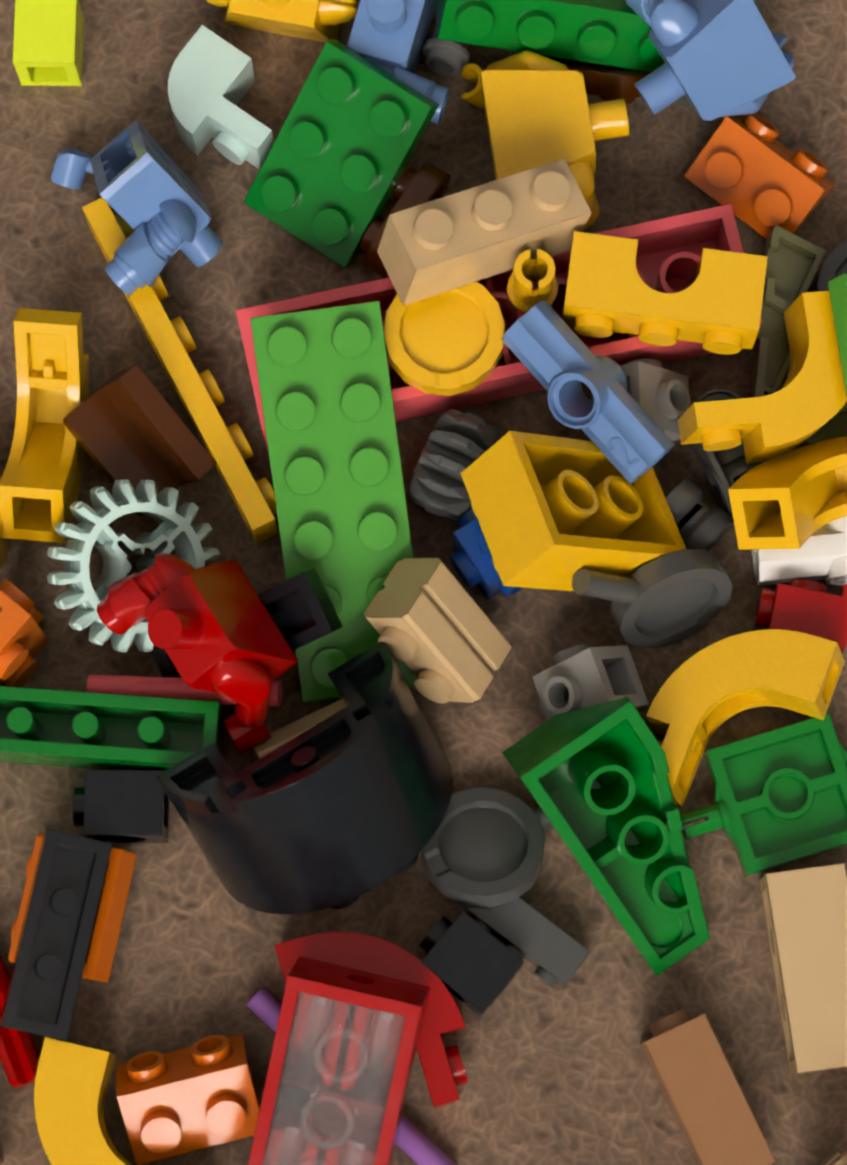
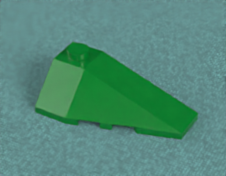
(613, 807)

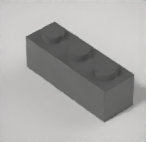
(533, 938)

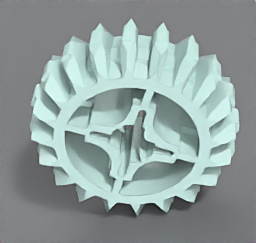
(95, 531)

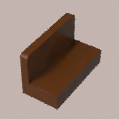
(137, 434)

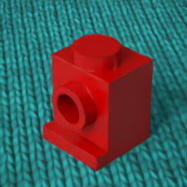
(806, 609)

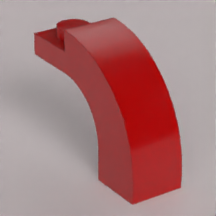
(371, 954)

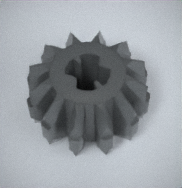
(449, 450)

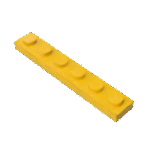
(196, 391)

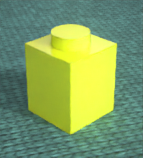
(48, 42)

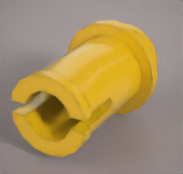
(527, 271)

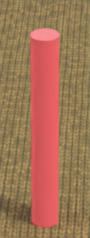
(165, 688)

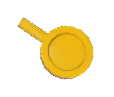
(445, 340)

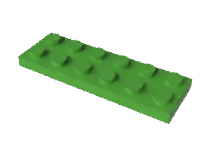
(334, 468)

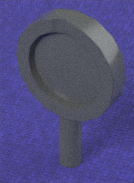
(663, 597)
(486, 848)

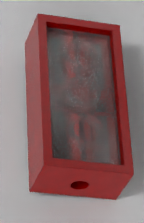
(338, 1067)

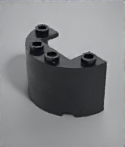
(327, 807)

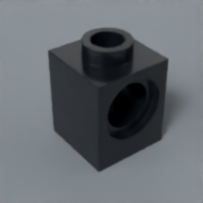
(122, 806)
(469, 961)

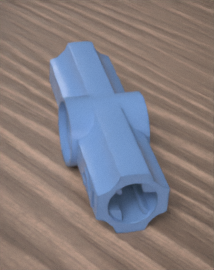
(560, 365)

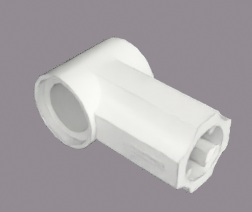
(818, 558)

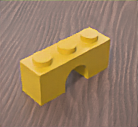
(715, 310)

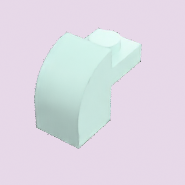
(204, 96)

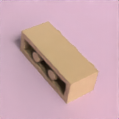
(481, 231)
(809, 962)

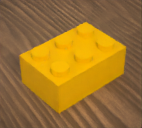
(563, 509)

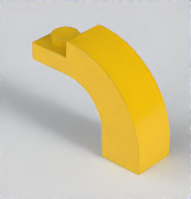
(791, 415)
(44, 455)
(790, 496)
(737, 675)
(71, 1104)

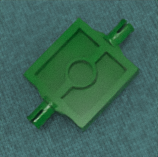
(777, 795)

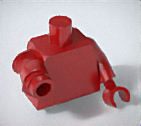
(211, 632)

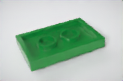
(340, 152)

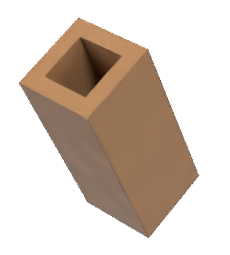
(704, 1093)

